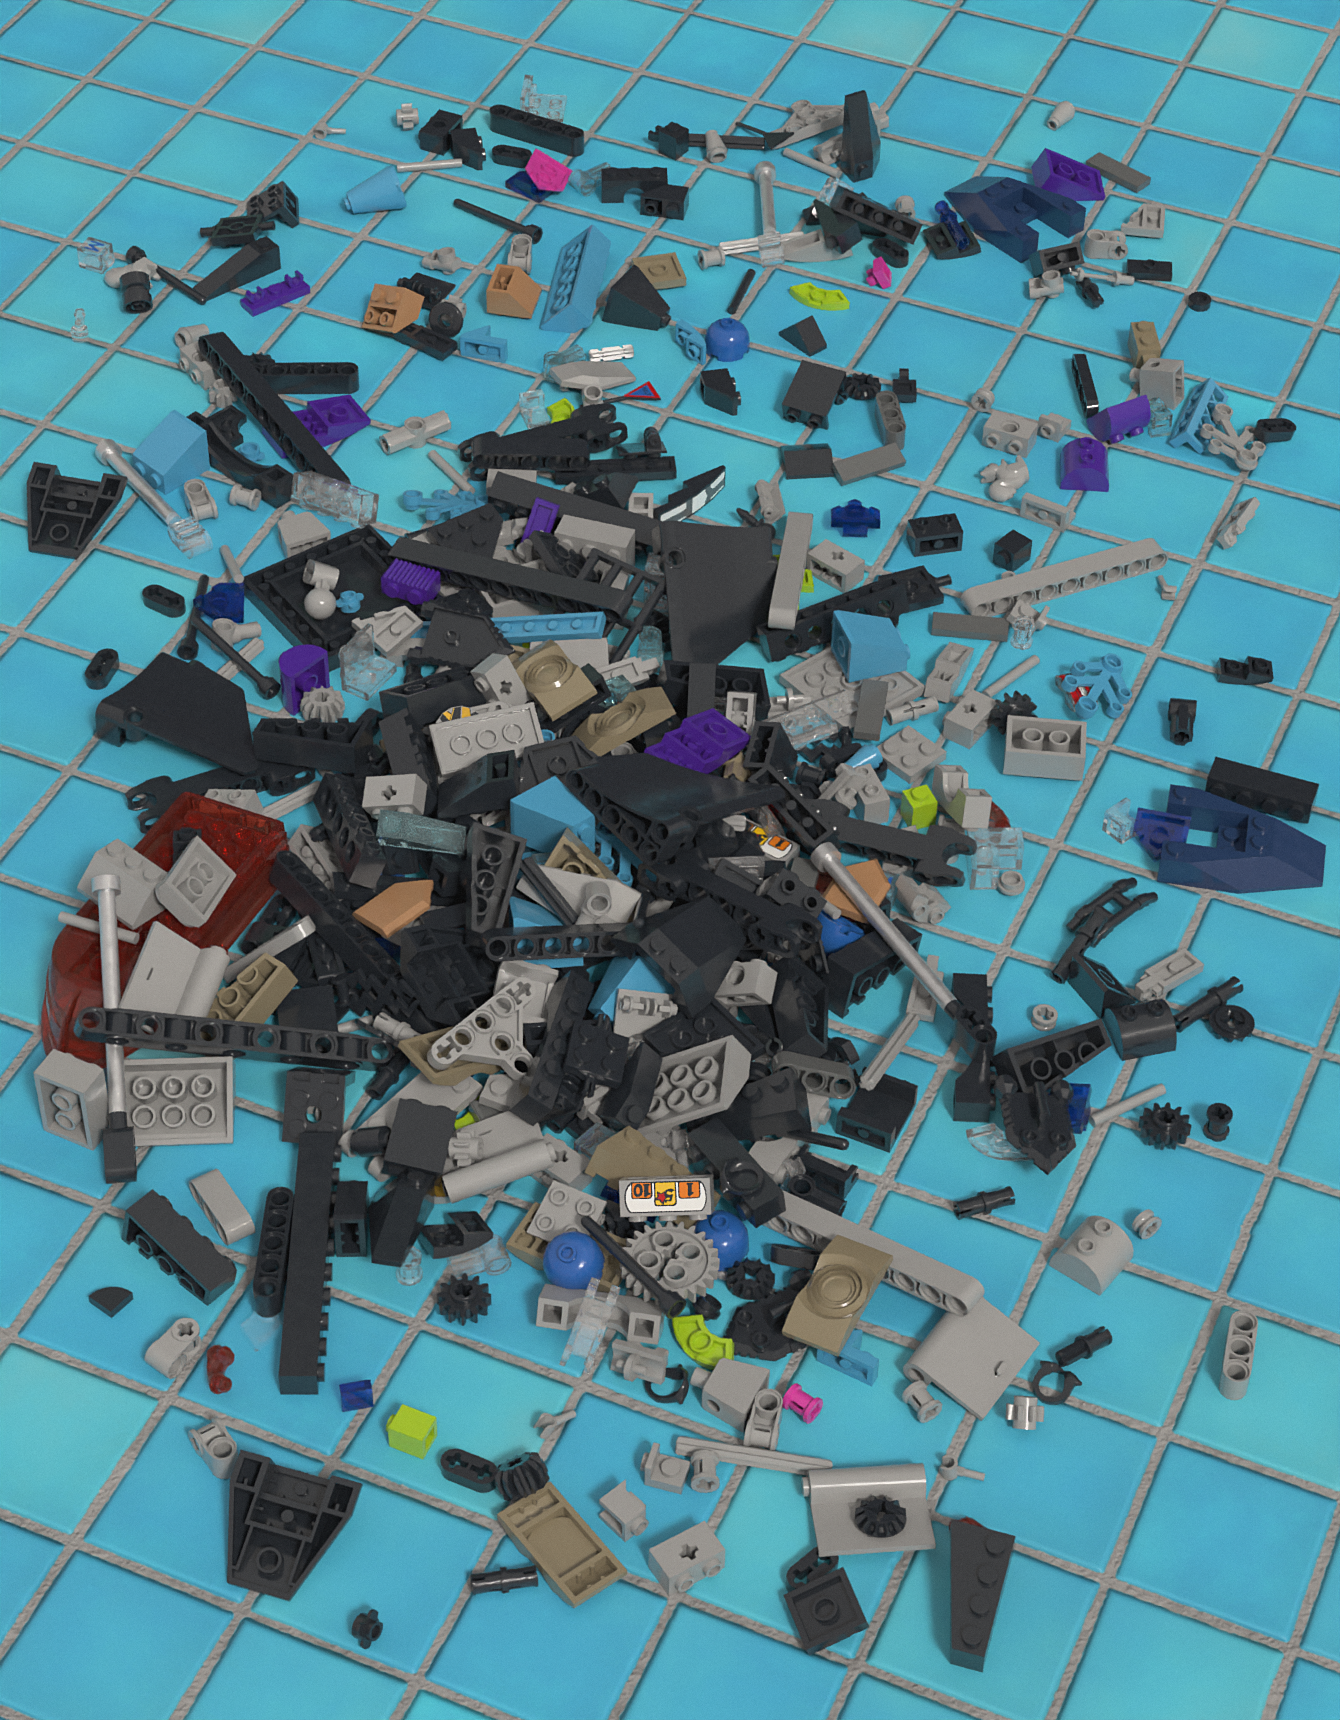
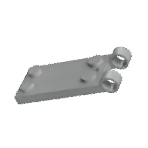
(422, 1089)

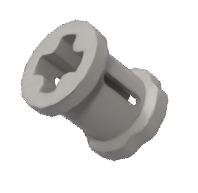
(907, 204)
(711, 257)
(245, 497)
(922, 1401)
(705, 1471)

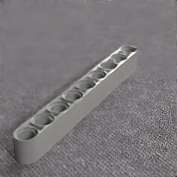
(790, 571)
(1065, 578)
(908, 1270)

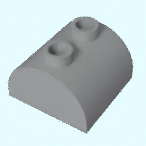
(1094, 1254)

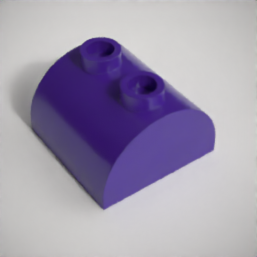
(1120, 420)
(1084, 466)
(299, 671)

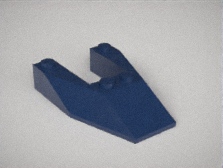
(1003, 206)
(1250, 850)

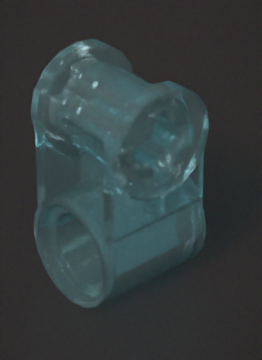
(650, 645)

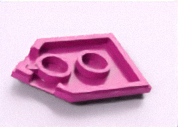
(547, 172)

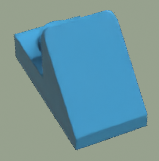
(482, 346)
(853, 1361)

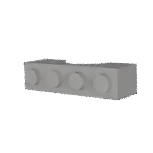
(965, 805)
(773, 1154)
(630, 1316)

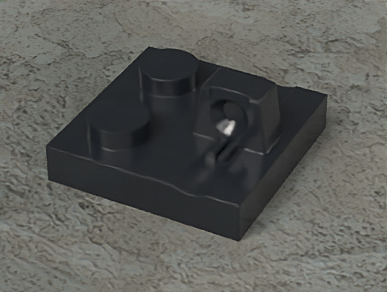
(826, 1611)

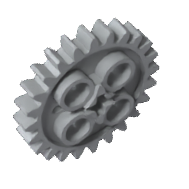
(686, 1269)

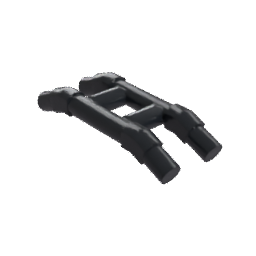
(1115, 894)

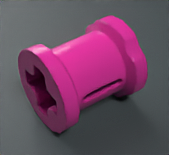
(802, 1403)

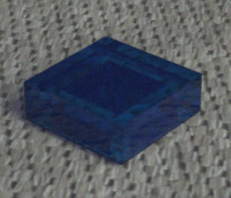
(356, 1395)

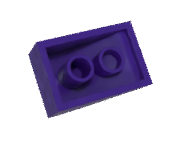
(1067, 177)

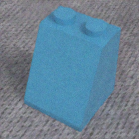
(172, 453)
(867, 646)
(545, 814)
(528, 915)
(630, 975)

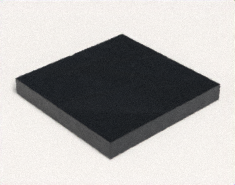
(281, 592)

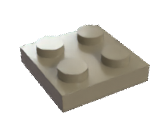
(662, 270)

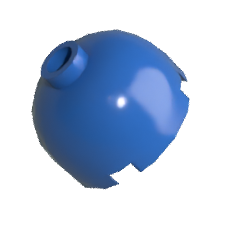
(727, 340)
(837, 933)
(728, 1236)
(573, 1260)

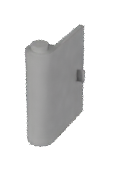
(174, 976)
(510, 1153)
(967, 1351)
(839, 1491)

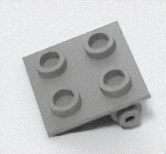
(641, 1011)
(563, 1212)

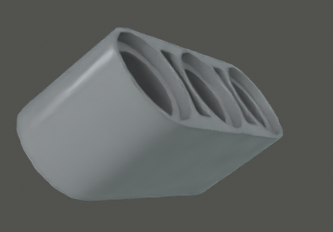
(221, 1207)
(1238, 1355)

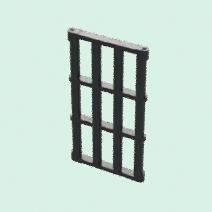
(639, 575)

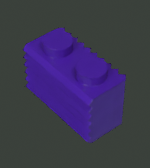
(410, 582)

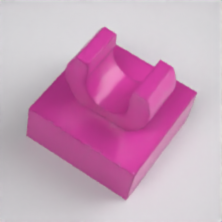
(879, 274)

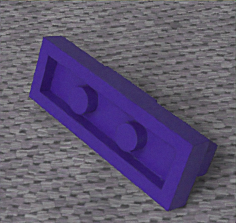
(275, 294)

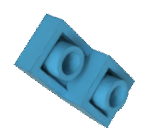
(691, 340)

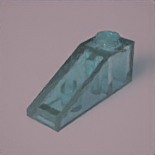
(419, 832)

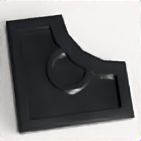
(228, 423)

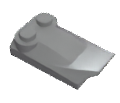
(194, 884)

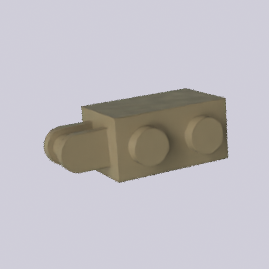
(1143, 343)

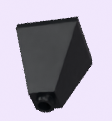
(636, 303)

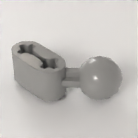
(320, 602)

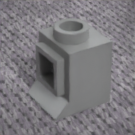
(623, 1512)

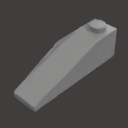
(573, 887)

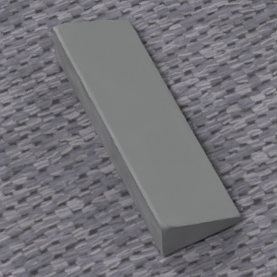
(583, 651)

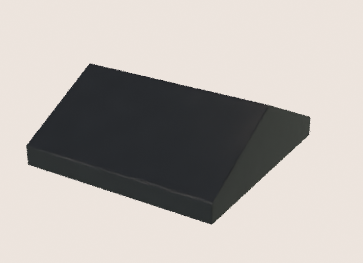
(807, 461)

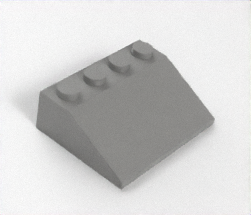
(697, 1083)
(181, 1100)

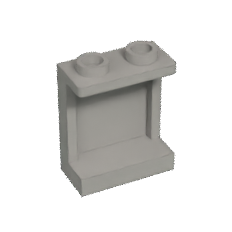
(542, 977)

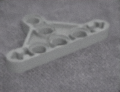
(810, 120)
(272, 947)
(482, 1041)

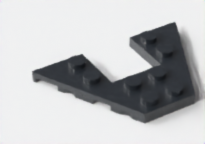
(549, 760)

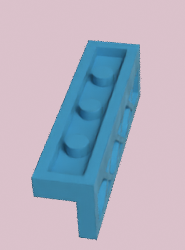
(1194, 412)

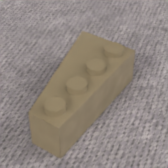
(576, 857)
(254, 994)
(635, 1156)

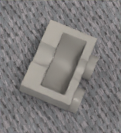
(921, 901)

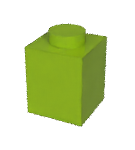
(919, 807)
(412, 1431)

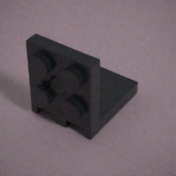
(315, 1088)

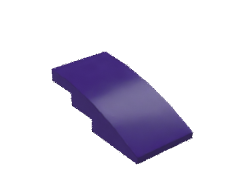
(328, 420)
(701, 742)

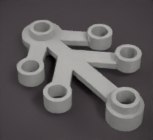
(1244, 458)

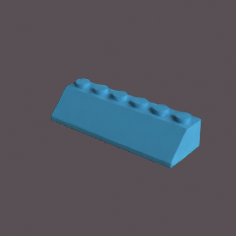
(576, 282)

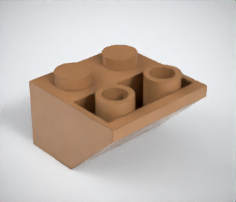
(512, 292)
(391, 308)

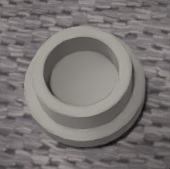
(1011, 883)

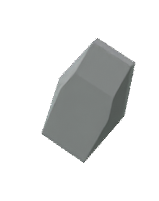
(585, 373)

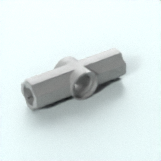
(415, 432)

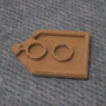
(873, 881)
(396, 906)

